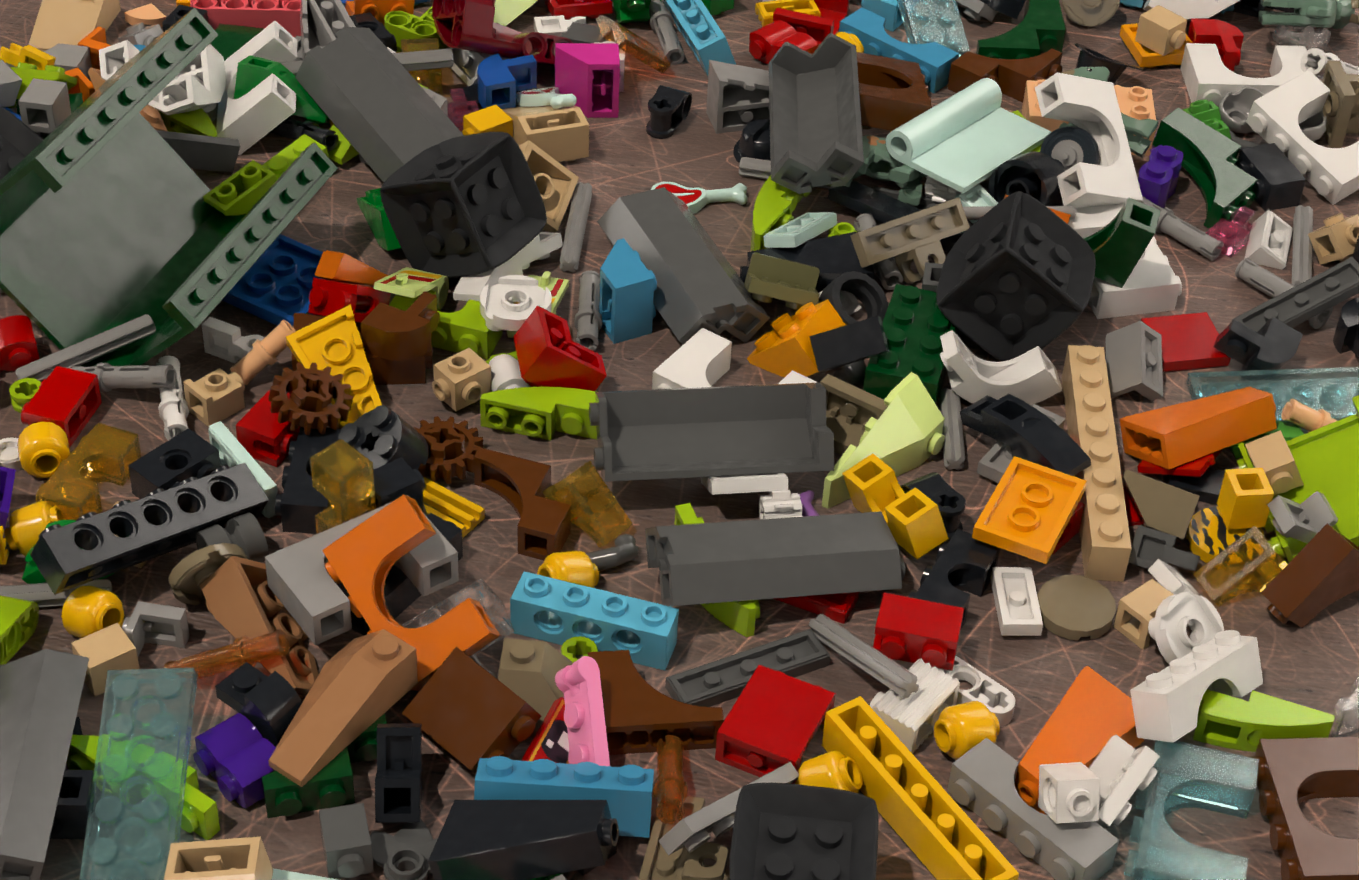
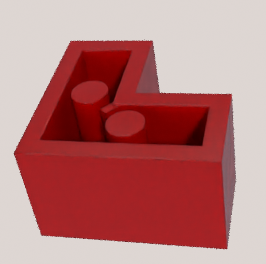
(551, 357)

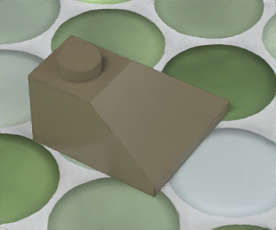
(1160, 504)
(530, 672)

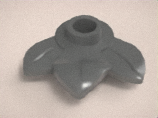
(404, 851)

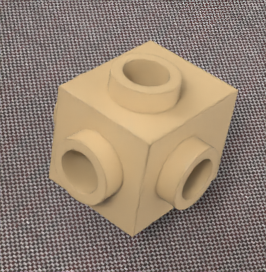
(1342, 236)
(461, 379)

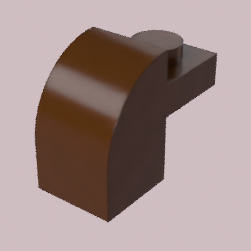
(401, 333)

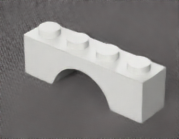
(1170, 700)

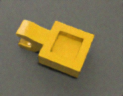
(26, 54)

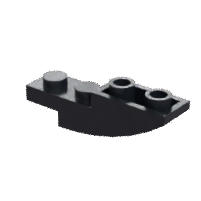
(1026, 432)

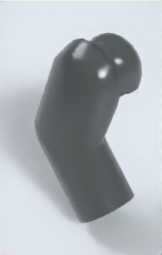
(851, 373)
(623, 552)

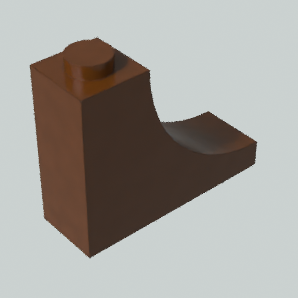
(1315, 578)
(641, 715)

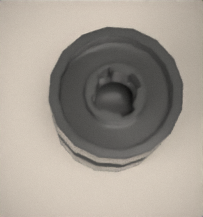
(241, 530)

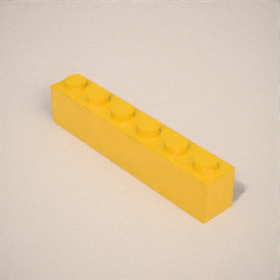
(912, 798)

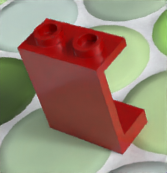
(817, 27)
(772, 722)

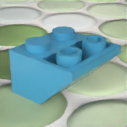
(626, 294)

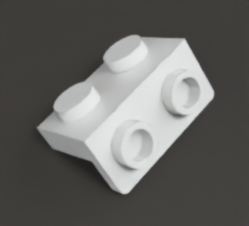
(1120, 774)

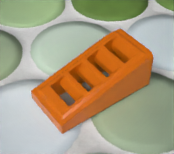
(344, 268)

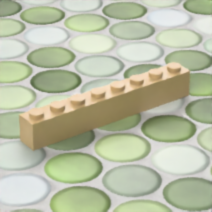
(1091, 425)

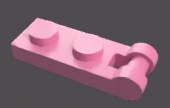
(584, 712)

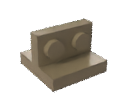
(1341, 104)
(848, 411)

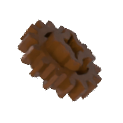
(310, 398)
(450, 449)

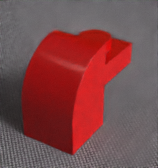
(1223, 34)

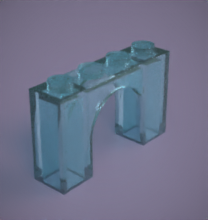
(1189, 779)

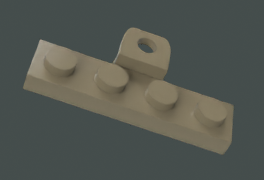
(912, 238)
(682, 864)

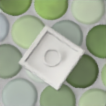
(745, 483)

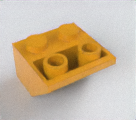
(789, 342)

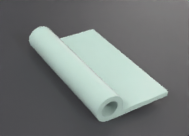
(964, 137)

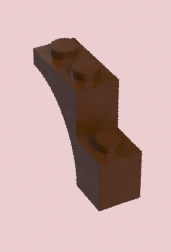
(1008, 73)
(519, 481)

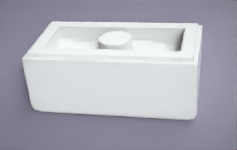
(1269, 241)

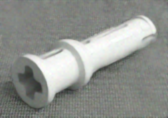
(1316, 60)

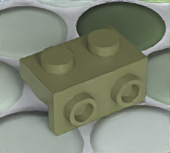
(781, 279)

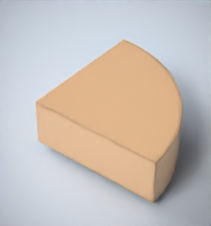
(147, 14)

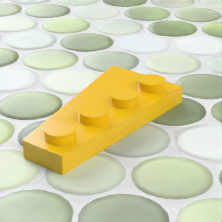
(338, 344)

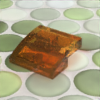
(633, 44)

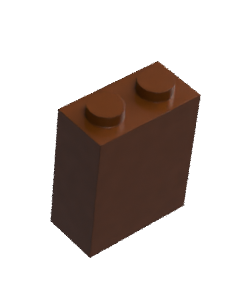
(471, 711)

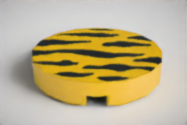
(1210, 535)

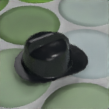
(1092, 58)
(754, 141)

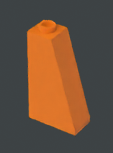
(1198, 427)
(1077, 730)

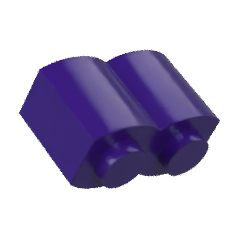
(1160, 174)
(235, 758)

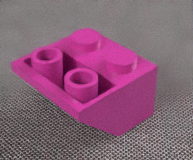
(590, 74)

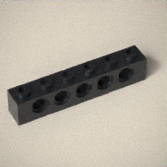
(174, 522)

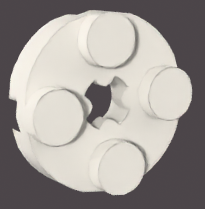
(498, 300)
(1173, 617)

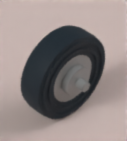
(1071, 146)

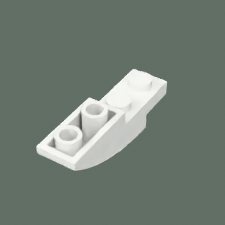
(538, 249)

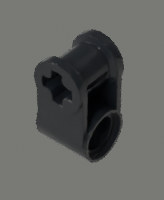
(667, 111)
(949, 502)

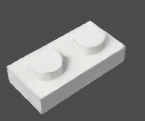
(1016, 601)

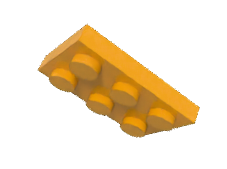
(1029, 509)

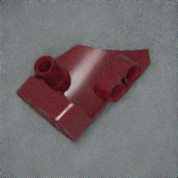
(472, 28)

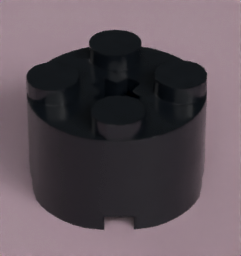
(1031, 174)
(385, 437)

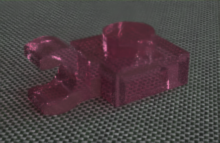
(460, 107)
(1233, 233)

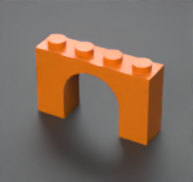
(362, 564)

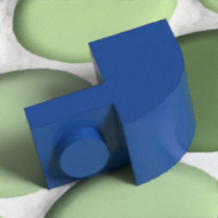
(503, 78)

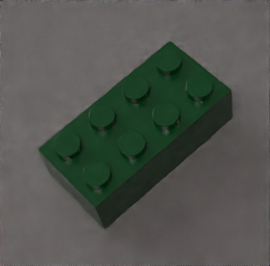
(914, 342)

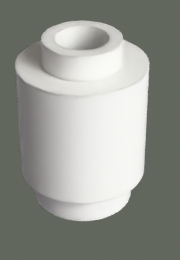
(505, 373)

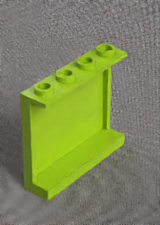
(1326, 464)

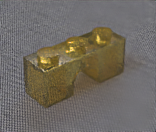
(98, 458)
(345, 481)

